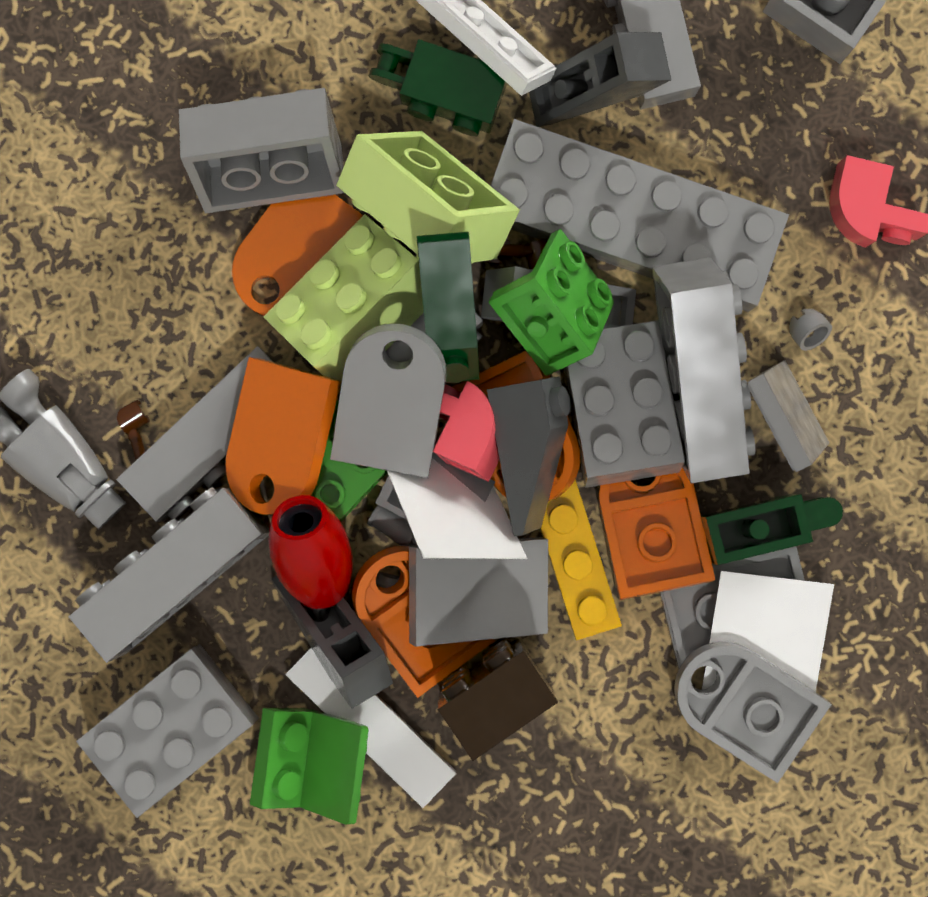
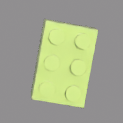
(424, 190)
(350, 290)

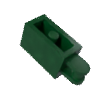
(443, 85)
(767, 526)

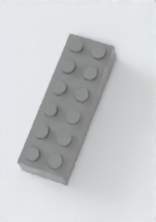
(633, 211)

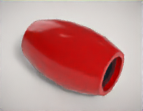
(310, 551)

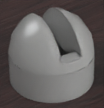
(806, 324)

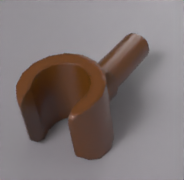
(531, 251)
(130, 419)

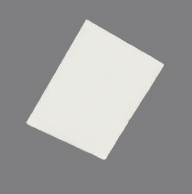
(453, 520)
(775, 620)

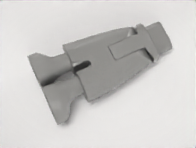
(54, 454)

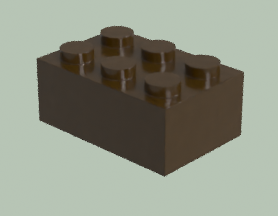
(494, 697)

